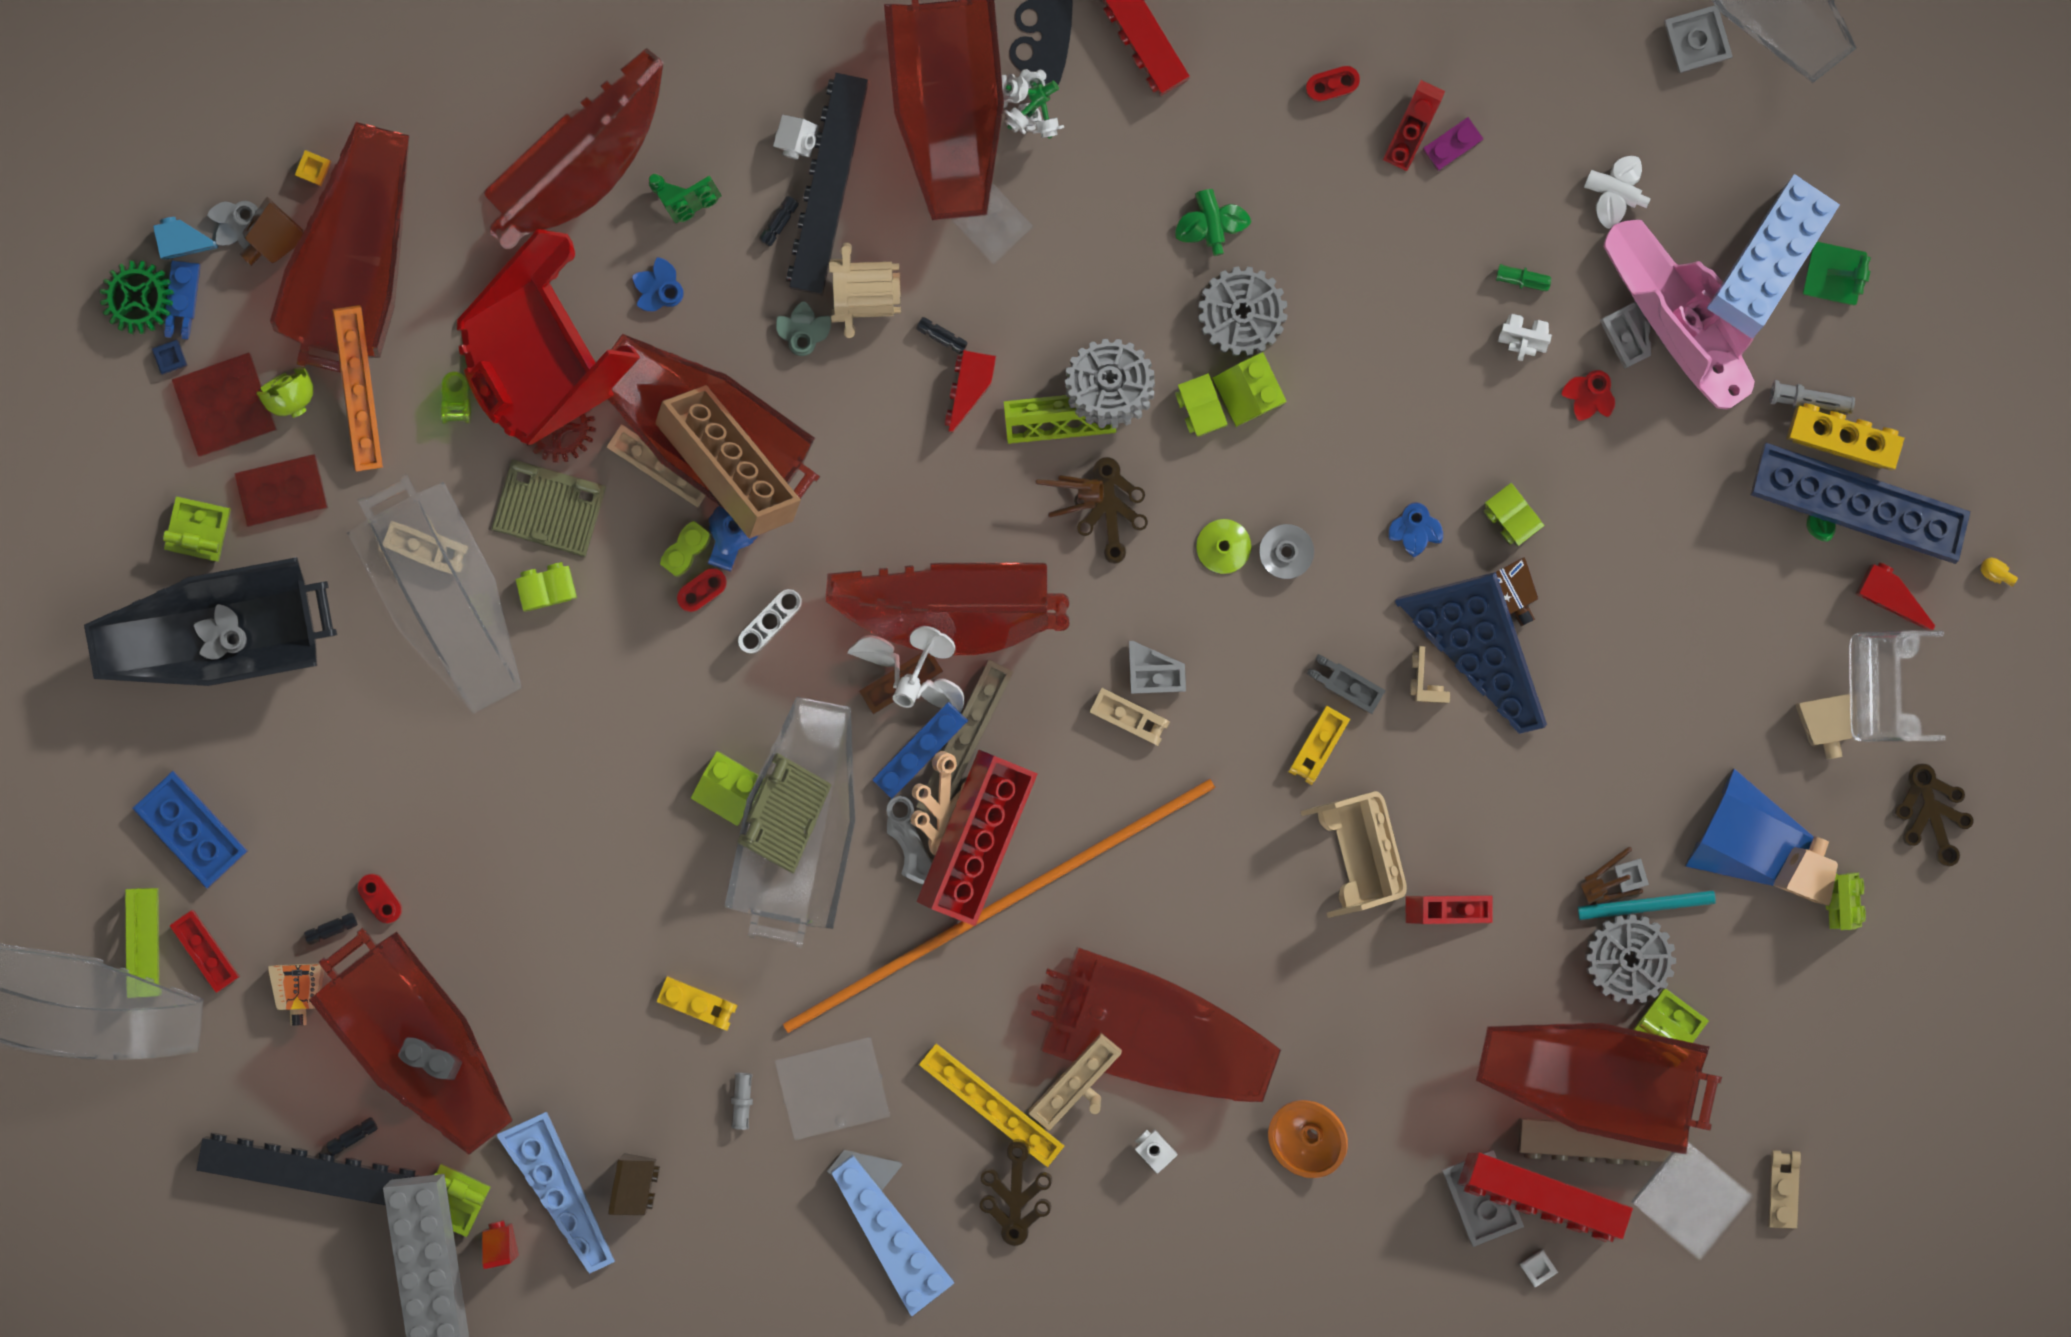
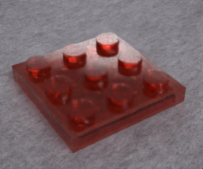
(223, 405)

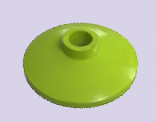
(1210, 553)

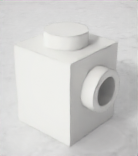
(795, 137)
(1155, 1160)

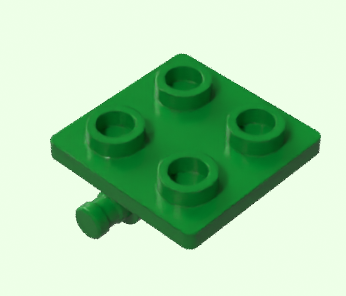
(683, 202)
(1836, 273)

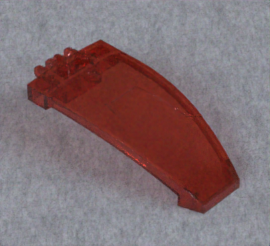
(1162, 1029)

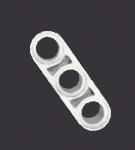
(757, 627)

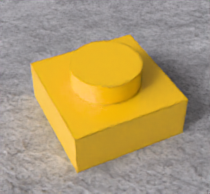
(313, 168)

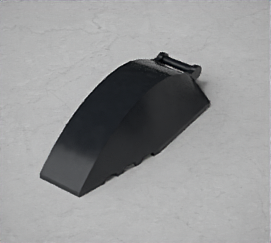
(158, 639)

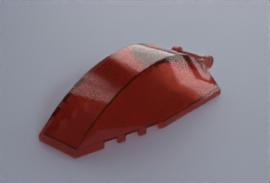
(948, 99)
(578, 156)
(666, 375)
(972, 603)
(395, 998)
(1602, 1079)

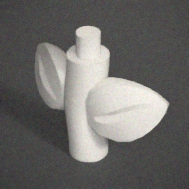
(1617, 190)

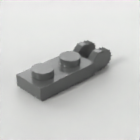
(1349, 685)

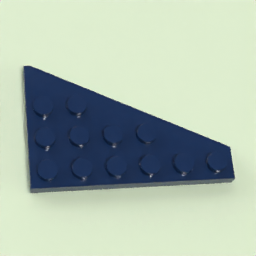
(1478, 635)

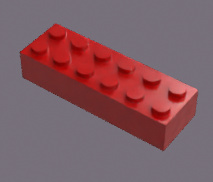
(976, 837)
(1543, 1195)

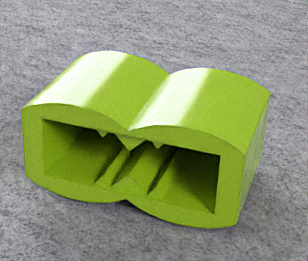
(1202, 406)
(1513, 515)
(691, 542)
(546, 588)

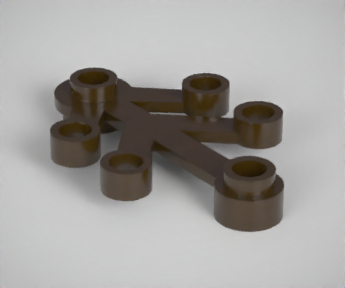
(1112, 505)
(1932, 809)
(1015, 1198)

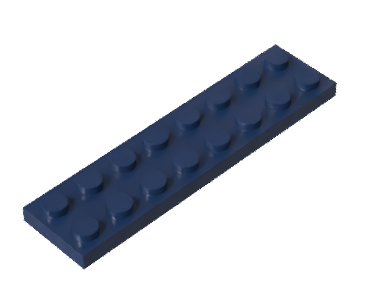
(1860, 503)

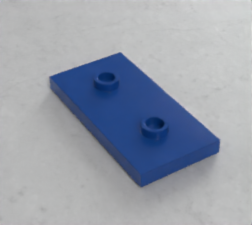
(190, 829)

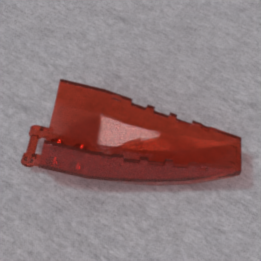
(348, 248)

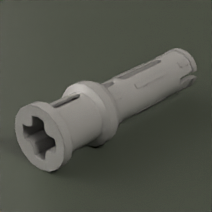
(1798, 395)

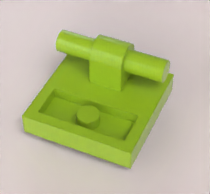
(197, 529)
(1845, 903)
(1672, 1018)
(464, 1197)

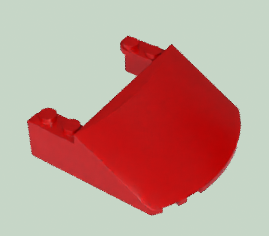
(525, 351)

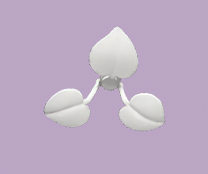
(908, 687)

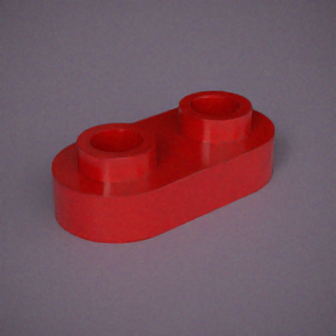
(1332, 83)
(702, 590)
(382, 896)

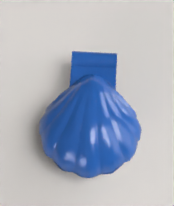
(727, 540)

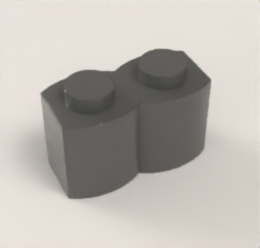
(426, 1056)

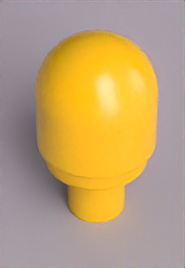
(1997, 571)

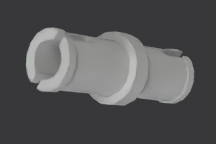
(741, 1101)

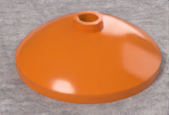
(1299, 1148)

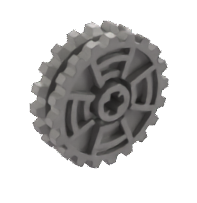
(1260, 323)
(1114, 364)
(1611, 969)

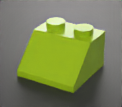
(1249, 389)
(725, 787)

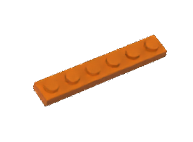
(357, 388)

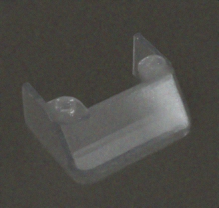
(1877, 686)

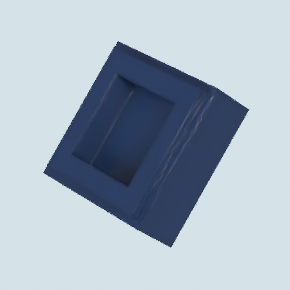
(169, 357)

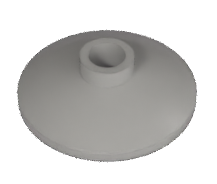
(1300, 545)

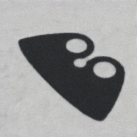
(1052, 50)

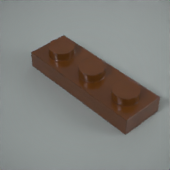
(881, 692)

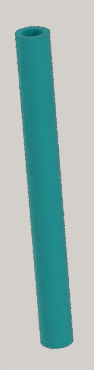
(1646, 905)

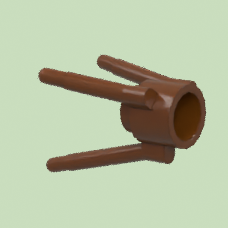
(1088, 490)
(1595, 889)

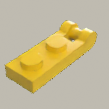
(1319, 744)
(696, 1002)

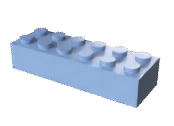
(1773, 256)

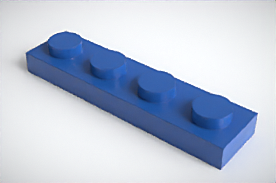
(920, 750)

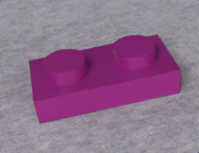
(1453, 143)

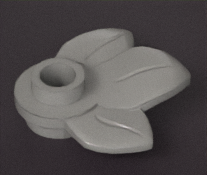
(230, 222)
(217, 632)

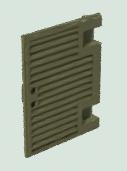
(548, 508)
(783, 813)

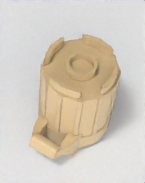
(863, 289)

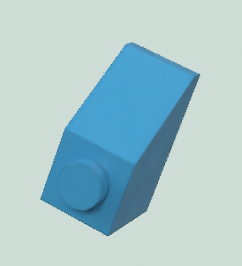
(180, 239)

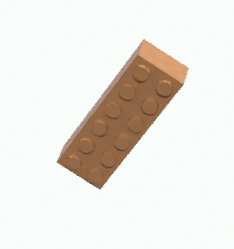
(727, 461)

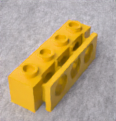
(1887, 440)

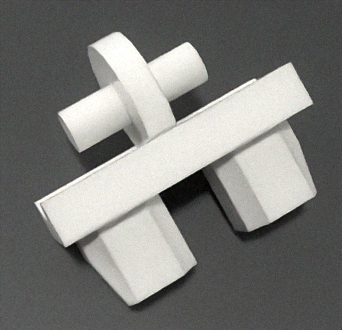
(1525, 340)

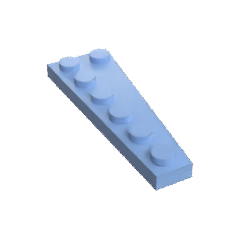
(547, 1169)
(902, 1253)

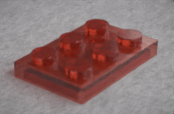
(281, 490)

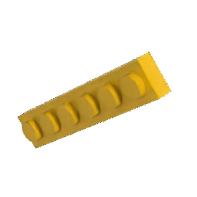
(991, 1104)

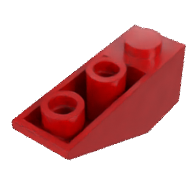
(1414, 125)
(974, 380)

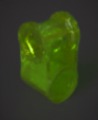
(455, 400)

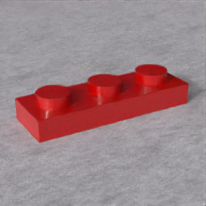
(204, 951)

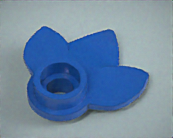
(654, 285)
(1416, 533)

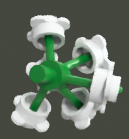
(1028, 114)

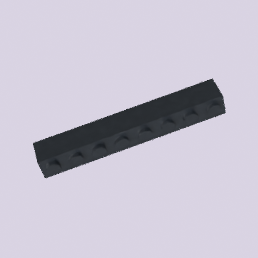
(828, 184)
(296, 1169)

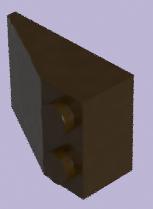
(633, 1185)

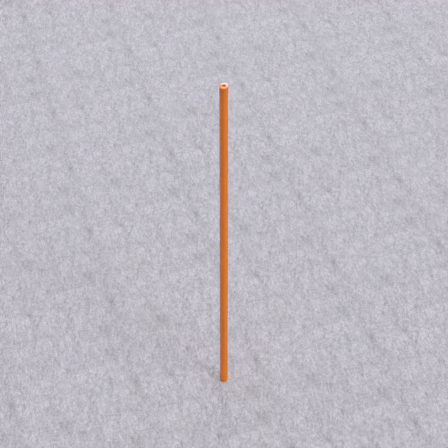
(999, 905)

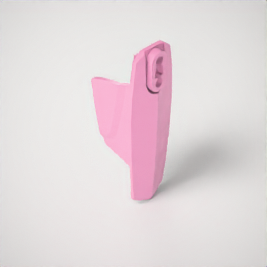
(1676, 306)

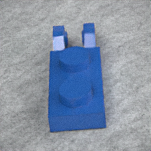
(184, 283)

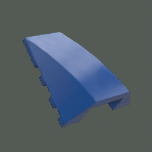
(1748, 835)

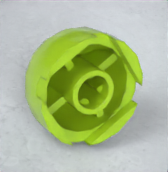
(287, 393)

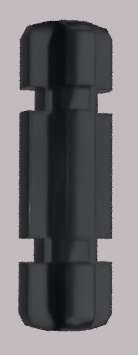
(778, 221)
(941, 335)
(330, 928)
(352, 1136)

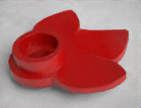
(1587, 398)

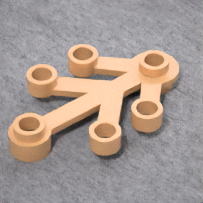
(941, 810)

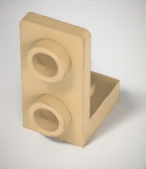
(1433, 692)

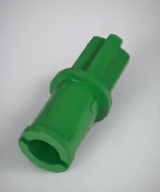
(1523, 278)

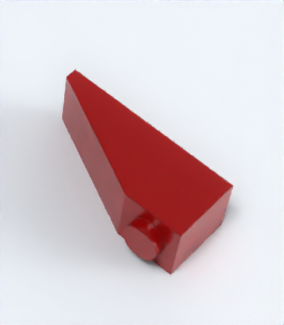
(1890, 593)
(1449, 909)
(498, 1245)

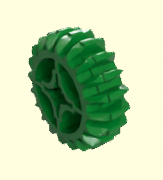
(128, 306)

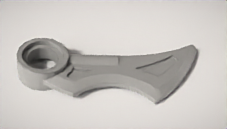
(916, 857)

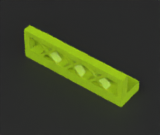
(1052, 409)
(142, 932)

